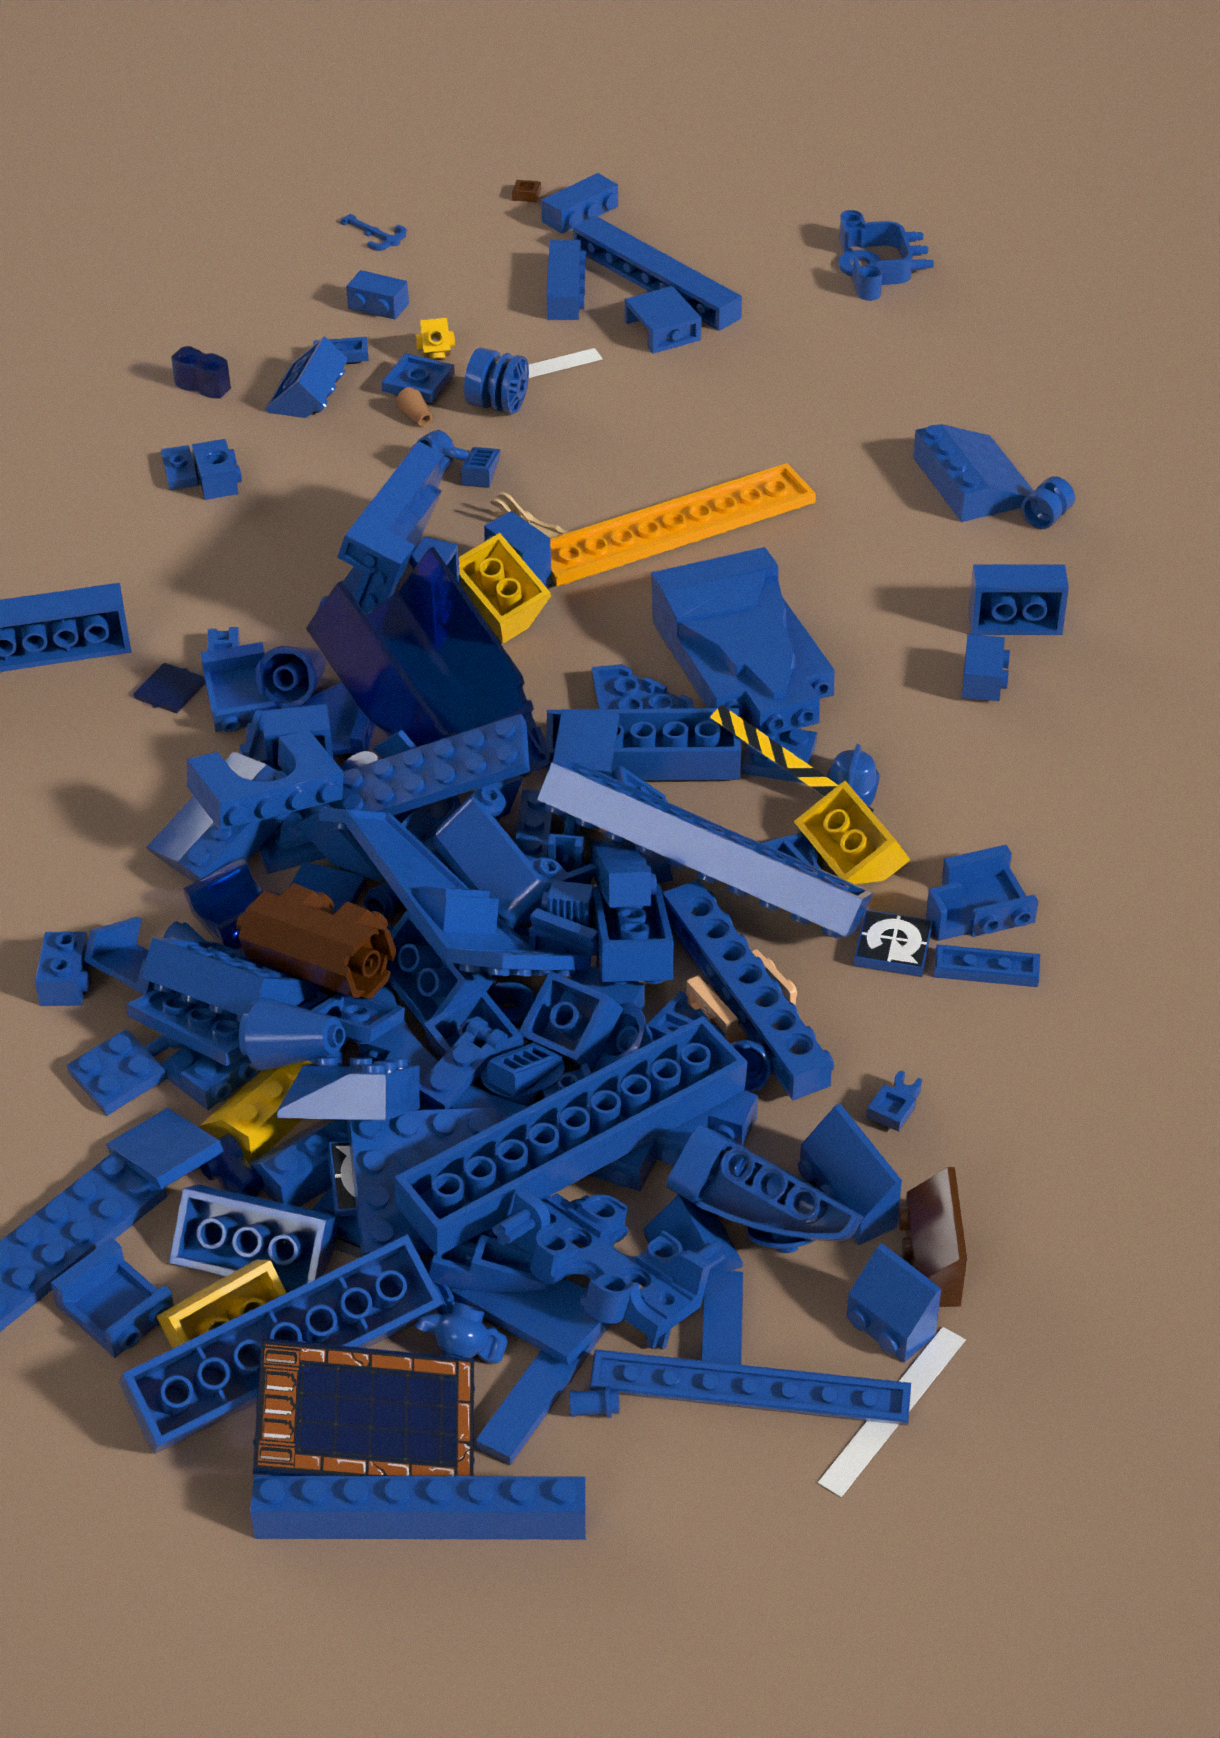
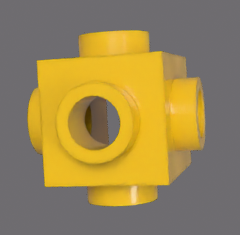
(438, 330)

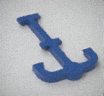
(390, 240)

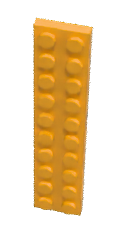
(677, 523)

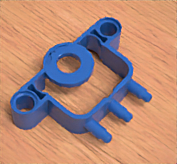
(869, 278)

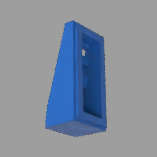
(480, 467)
(521, 1068)

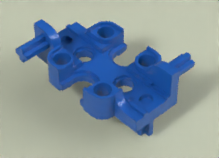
(670, 1277)

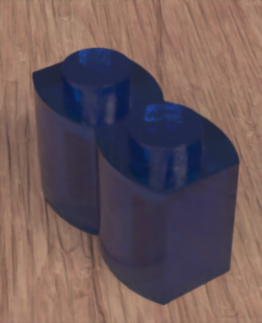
(201, 372)

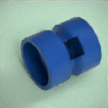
(1048, 502)

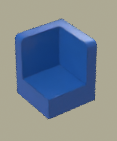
(946, 911)

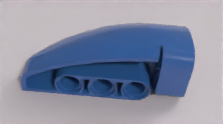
(760, 1196)

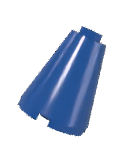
(289, 675)
(285, 1034)

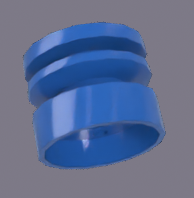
(496, 380)

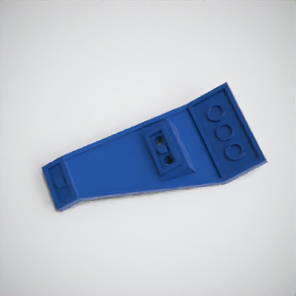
(455, 919)

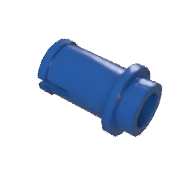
(595, 1402)

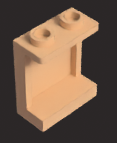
(705, 998)

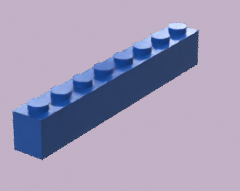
(657, 270)
(419, 1507)

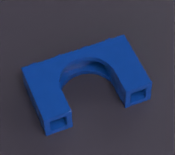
(234, 801)

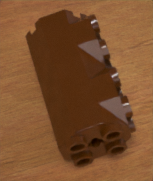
(312, 941)

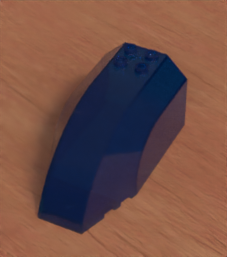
(425, 661)

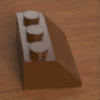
(936, 1234)

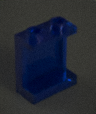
(221, 899)

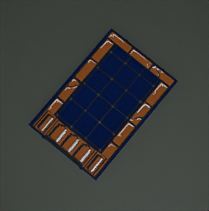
(362, 1412)

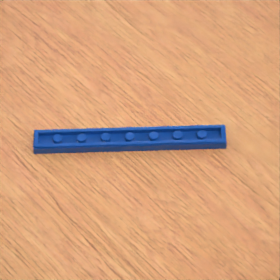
(752, 1387)

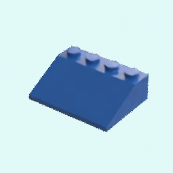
(969, 471)
(195, 843)
(219, 976)

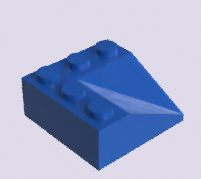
(353, 1090)

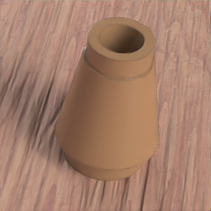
(413, 405)

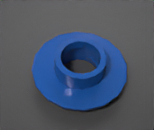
(513, 993)

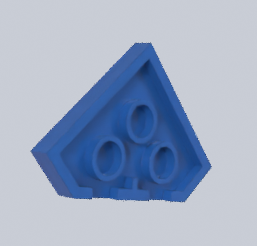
(620, 689)

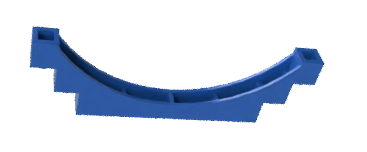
(730, 1118)

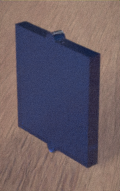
(169, 688)

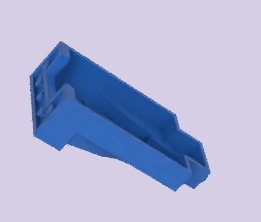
(391, 527)
(742, 640)

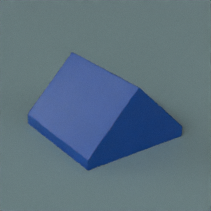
(694, 1229)

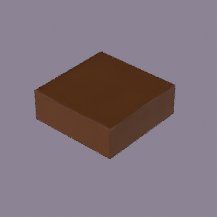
(526, 191)

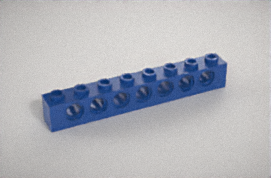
(748, 990)

